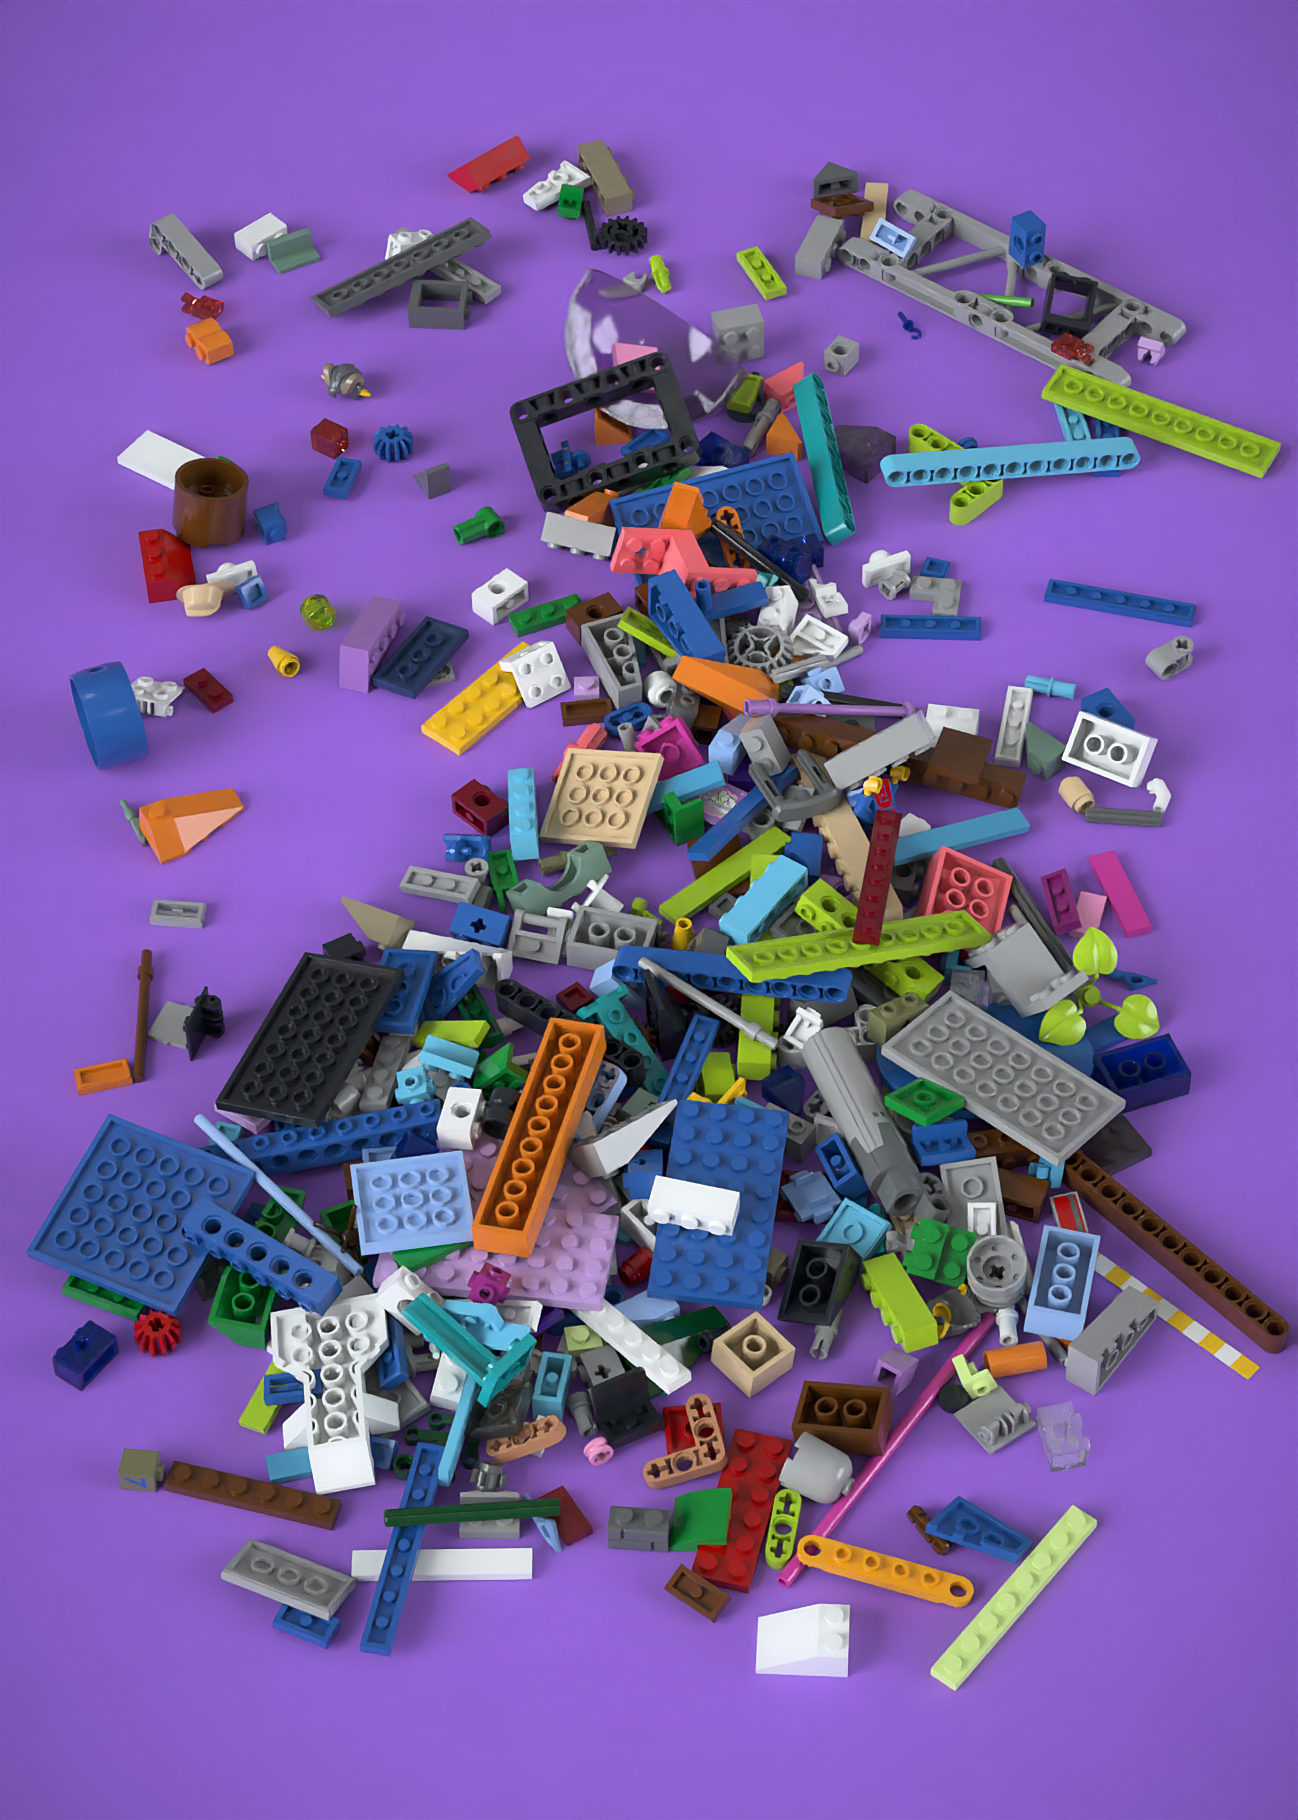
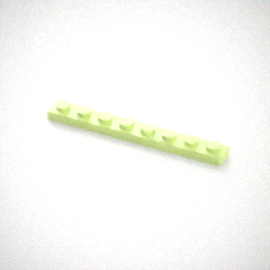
(1013, 1598)

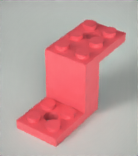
(673, 550)

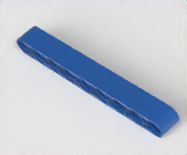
(719, 974)

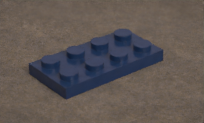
(420, 657)

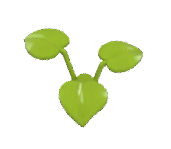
(1063, 1022)

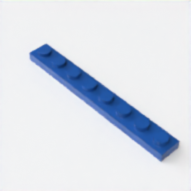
(401, 1554)

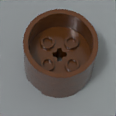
(210, 502)

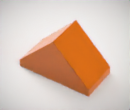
(610, 430)
(783, 438)

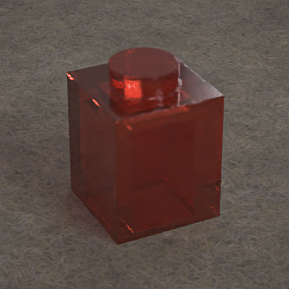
(329, 438)

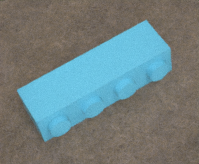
(523, 814)
(764, 901)

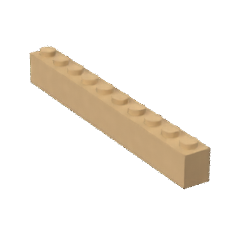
(846, 842)

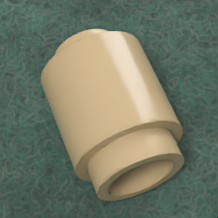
(1076, 794)

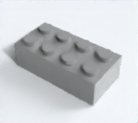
(880, 750)

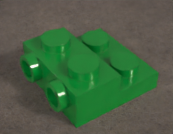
(939, 1252)

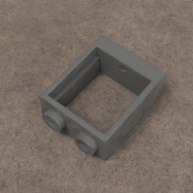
(437, 316)

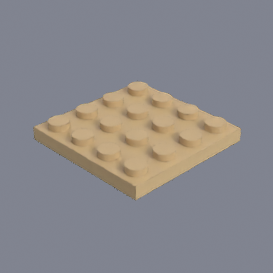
(601, 797)

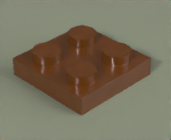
(841, 205)

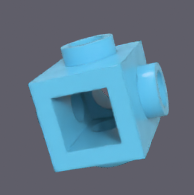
(414, 1086)

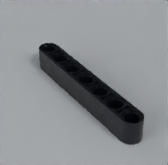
(535, 1012)

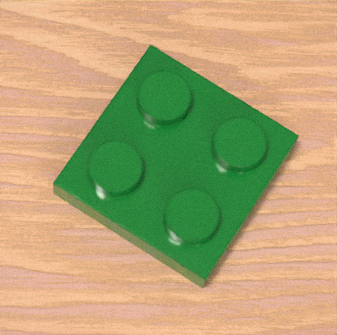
(924, 1101)

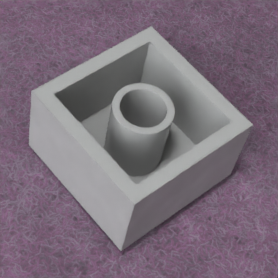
(739, 332)

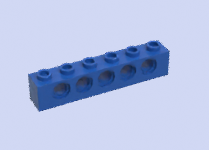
(209, 1217)

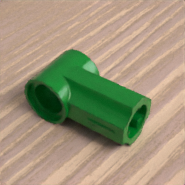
(484, 523)

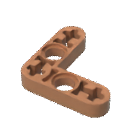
(543, 1434)
(698, 1454)

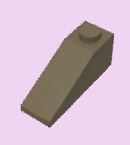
(379, 925)

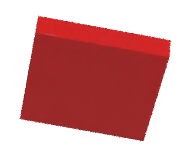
(679, 1432)

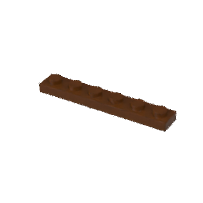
(253, 1495)

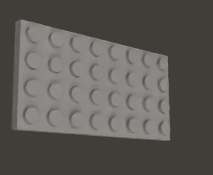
(1004, 1077)

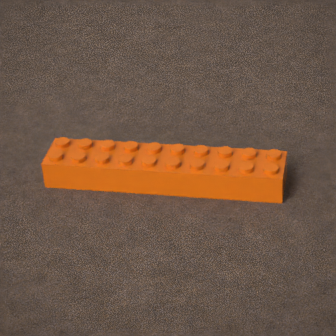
(539, 1138)

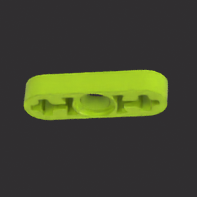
(777, 1518)

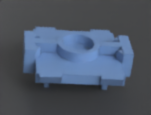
(811, 1196)

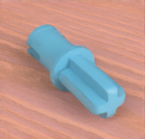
(1051, 687)

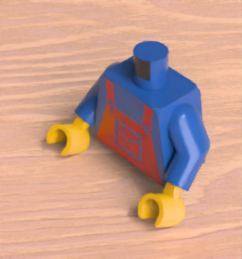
(876, 794)

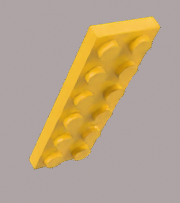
(476, 708)

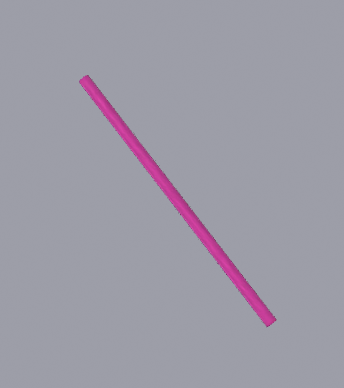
(894, 1439)

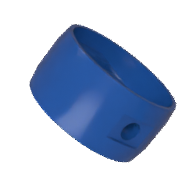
(109, 715)

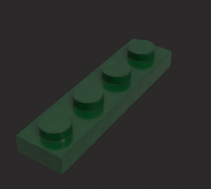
(473, 1007)

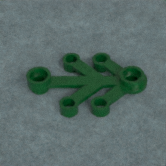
(438, 1438)

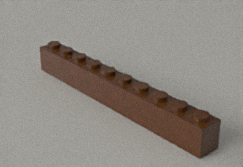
(831, 737)

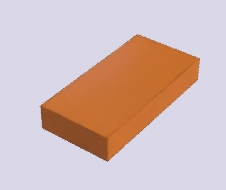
(103, 1076)

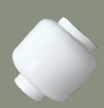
(658, 688)

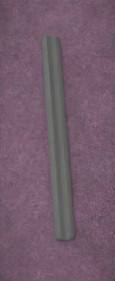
(1036, 918)

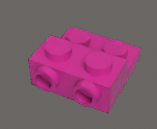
(675, 745)

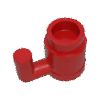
(636, 1267)

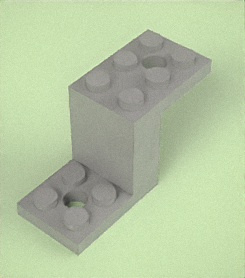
(1025, 969)

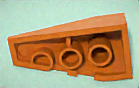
(594, 508)
(685, 511)
(725, 683)
(182, 821)

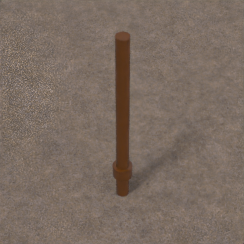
(145, 976)

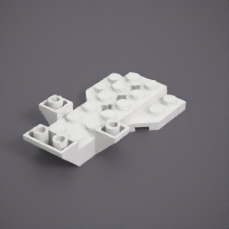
(338, 1423)

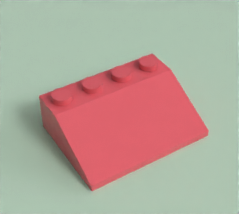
(965, 884)

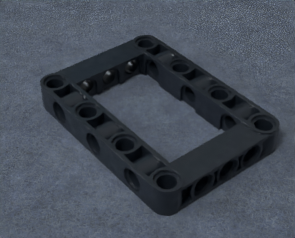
(592, 393)

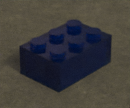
(1143, 1072)

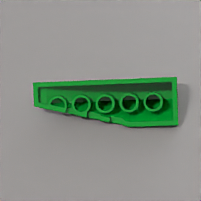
(241, 1303)

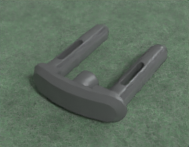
(804, 805)

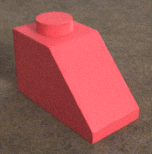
(781, 386)

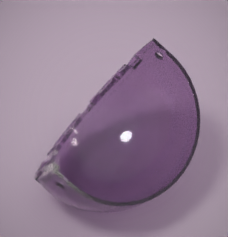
(611, 312)

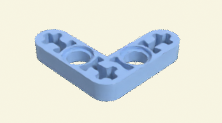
(603, 1088)

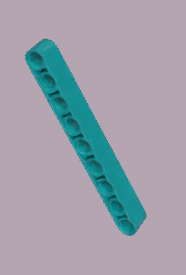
(824, 459)

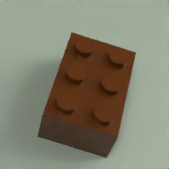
(845, 1416)

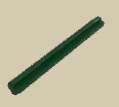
(471, 1512)

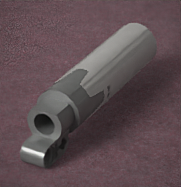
(871, 1128)

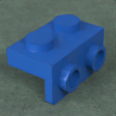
(942, 1143)

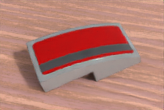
(1068, 1212)

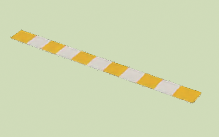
(1179, 1319)

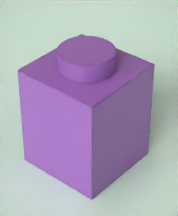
(895, 1370)

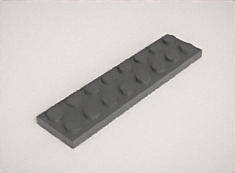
(401, 267)

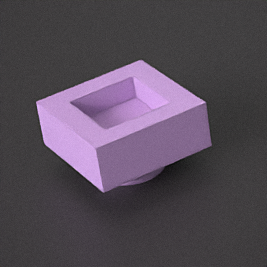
(860, 629)
(586, 688)

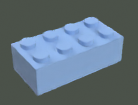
(1061, 1283)

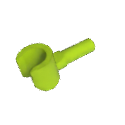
(639, 909)

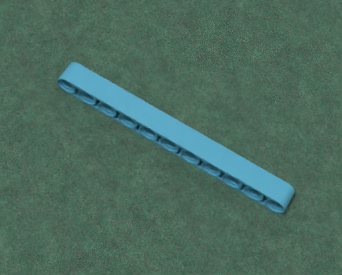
(1009, 461)

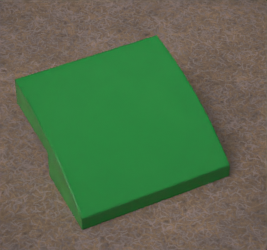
(700, 1519)

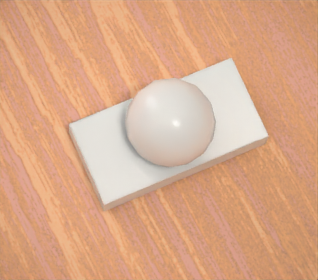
(882, 566)
(233, 573)

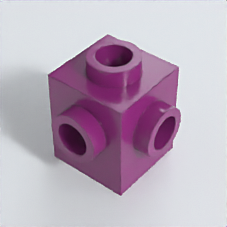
(489, 1285)

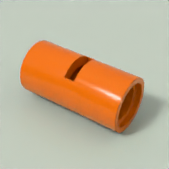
(1015, 1359)

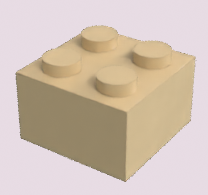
(752, 1354)

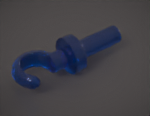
(908, 325)

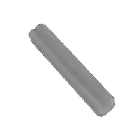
(798, 668)

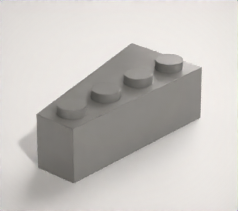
(613, 659)
(1109, 1339)

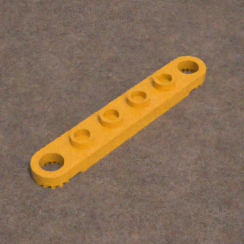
(885, 1571)

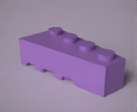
(368, 643)

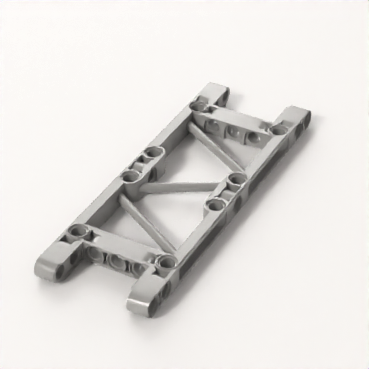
(938, 222)

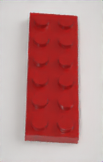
(753, 1476)

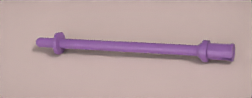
(772, 707)

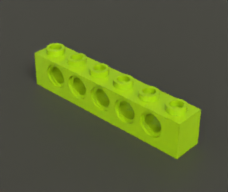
(831, 911)

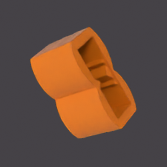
(209, 341)

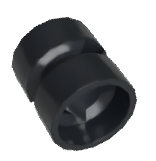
(500, 1112)

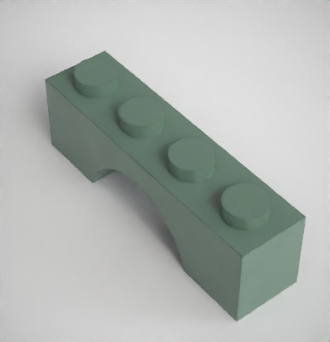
(583, 864)

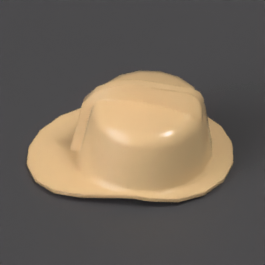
(204, 598)

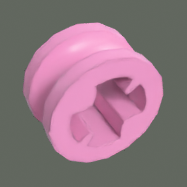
(598, 1451)

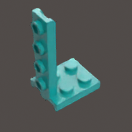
(618, 1023)
(466, 1351)

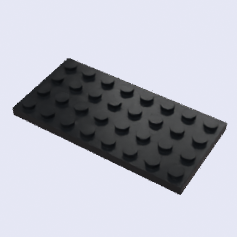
(310, 1040)

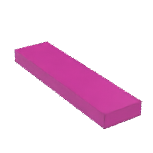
(1120, 894)

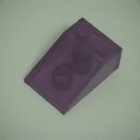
(863, 450)

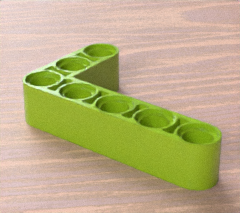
(975, 495)

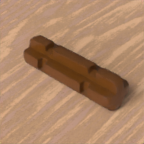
(918, 1516)

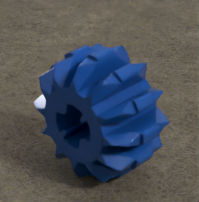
(393, 443)

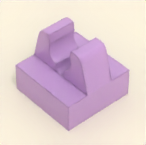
(1152, 348)

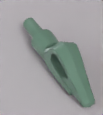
(133, 819)

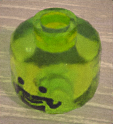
(317, 612)

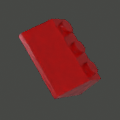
(491, 166)
(165, 564)

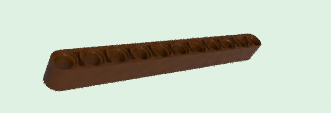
(1176, 1253)

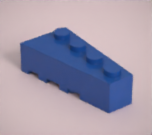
(681, 619)

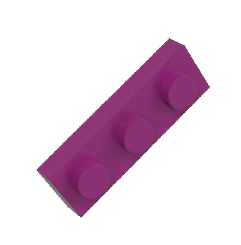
(1061, 902)

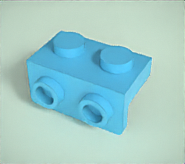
(448, 1056)

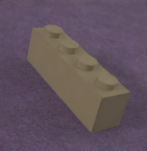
(607, 181)

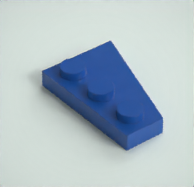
(450, 986)
(979, 1530)

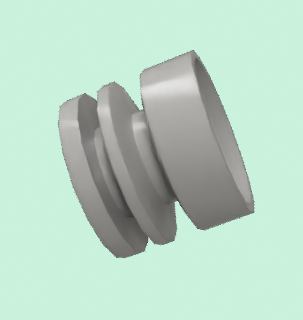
(998, 1257)

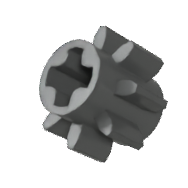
(489, 1476)

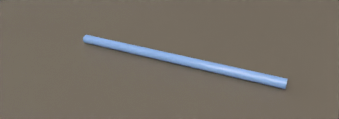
(287, 1203)

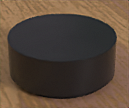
(953, 1398)

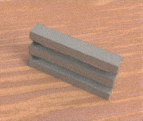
(177, 917)

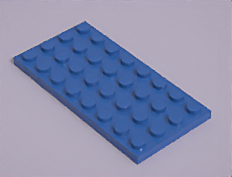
(764, 494)
(735, 1152)

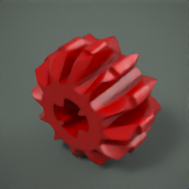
(157, 1333)

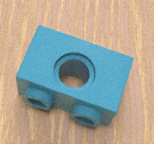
(552, 1385)

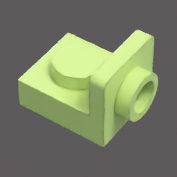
(973, 1381)

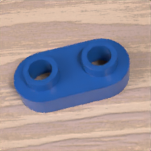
(634, 713)

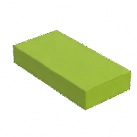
(747, 394)

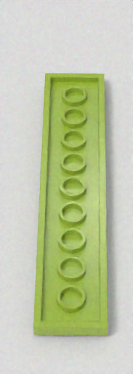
(1161, 421)
(836, 950)

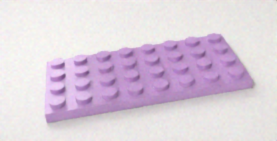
(564, 1270)

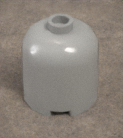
(817, 1470)

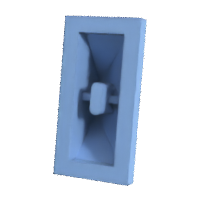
(893, 238)

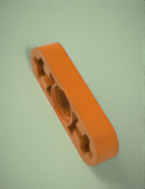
(734, 523)

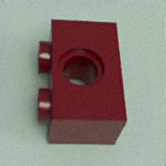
(480, 808)

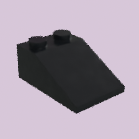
(665, 1016)
(819, 1282)

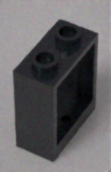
(1059, 324)

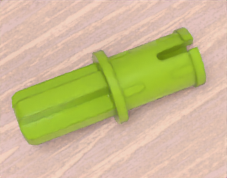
(660, 273)

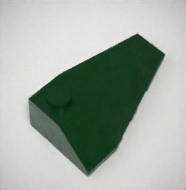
(679, 1339)

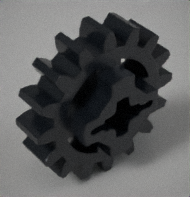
(622, 235)

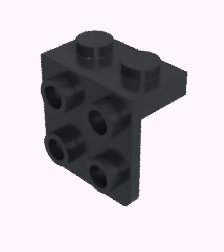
(625, 1408)

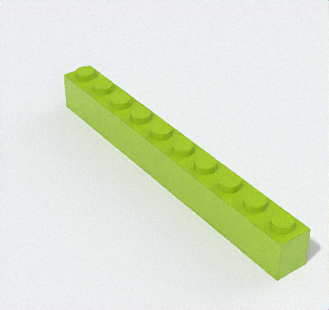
(755, 1058)

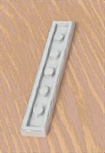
(452, 1564)

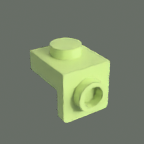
(582, 1339)

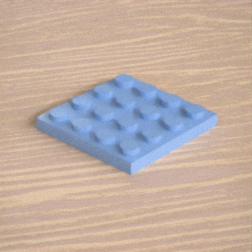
(412, 1202)

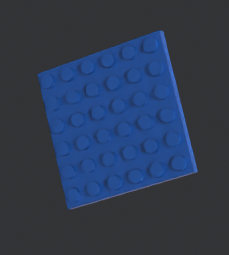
(126, 1211)

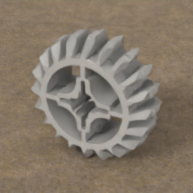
(761, 644)

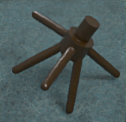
(348, 1238)

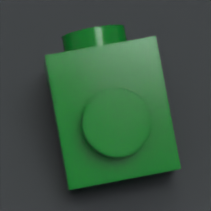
(570, 201)

